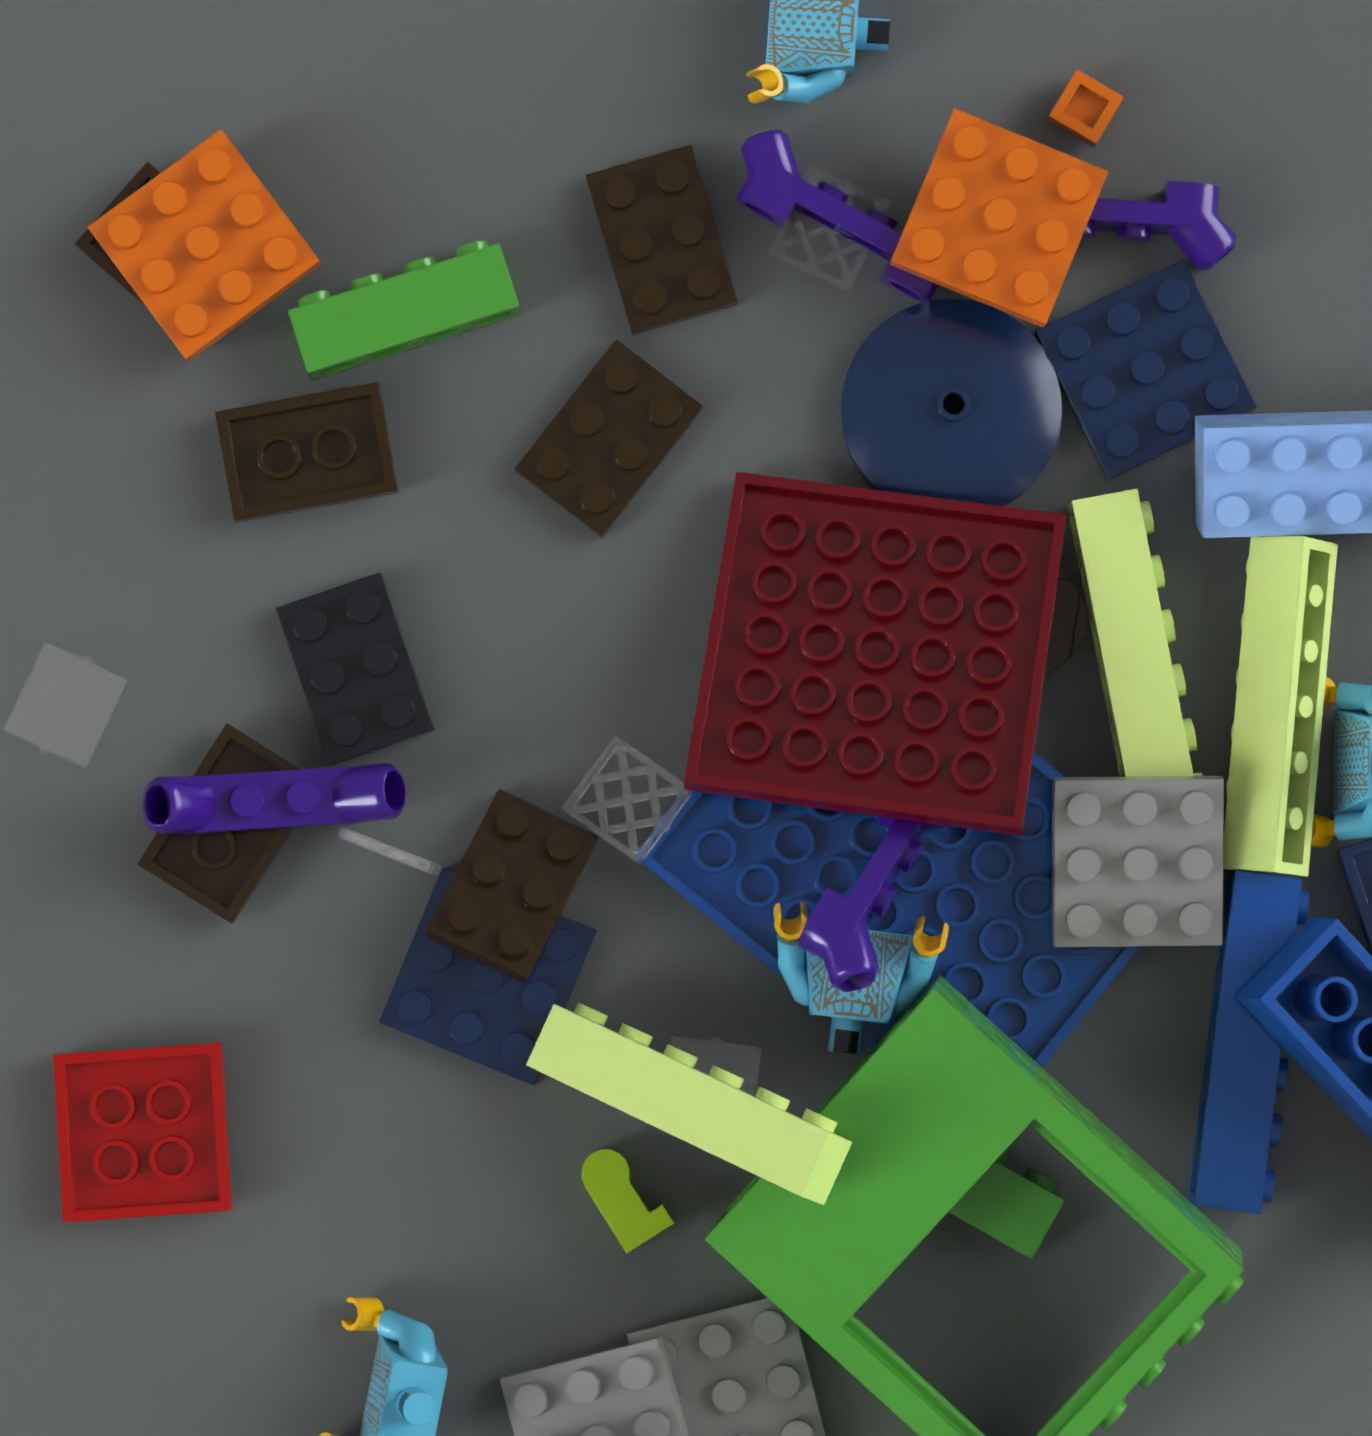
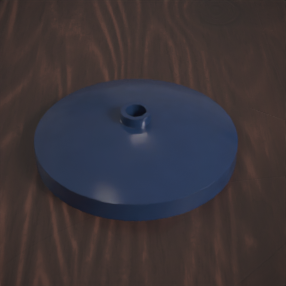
(960, 350)

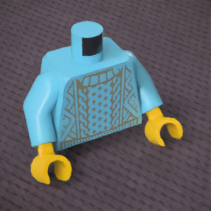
(814, 48)
(1351, 765)
(900, 981)
(405, 1375)

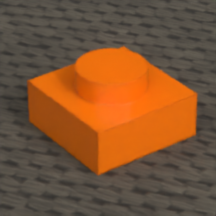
(1085, 108)

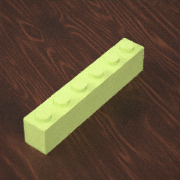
(1132, 635)
(1279, 705)
(690, 1104)

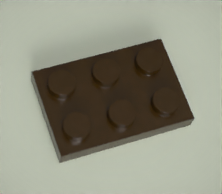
(661, 239)
(609, 438)
(307, 452)
(221, 866)
(511, 886)

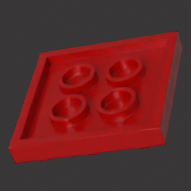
(143, 1132)

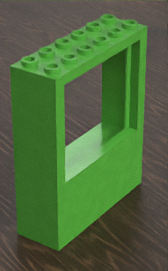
(923, 1127)

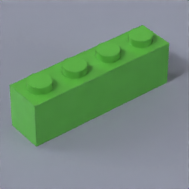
(405, 310)
(1011, 1206)

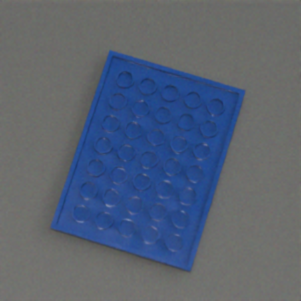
(990, 888)

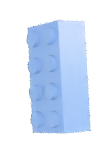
(1283, 474)

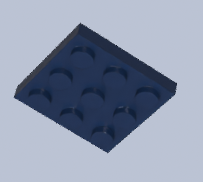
(1144, 369)
(477, 1009)

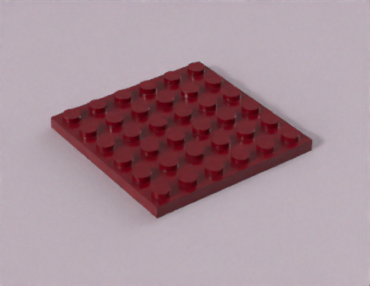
(877, 653)

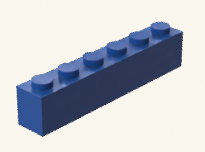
(1241, 1056)

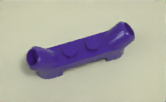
(777, 188)
(1185, 214)
(274, 799)
(839, 924)

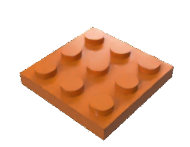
(999, 218)
(204, 245)

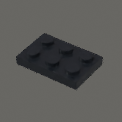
(355, 669)

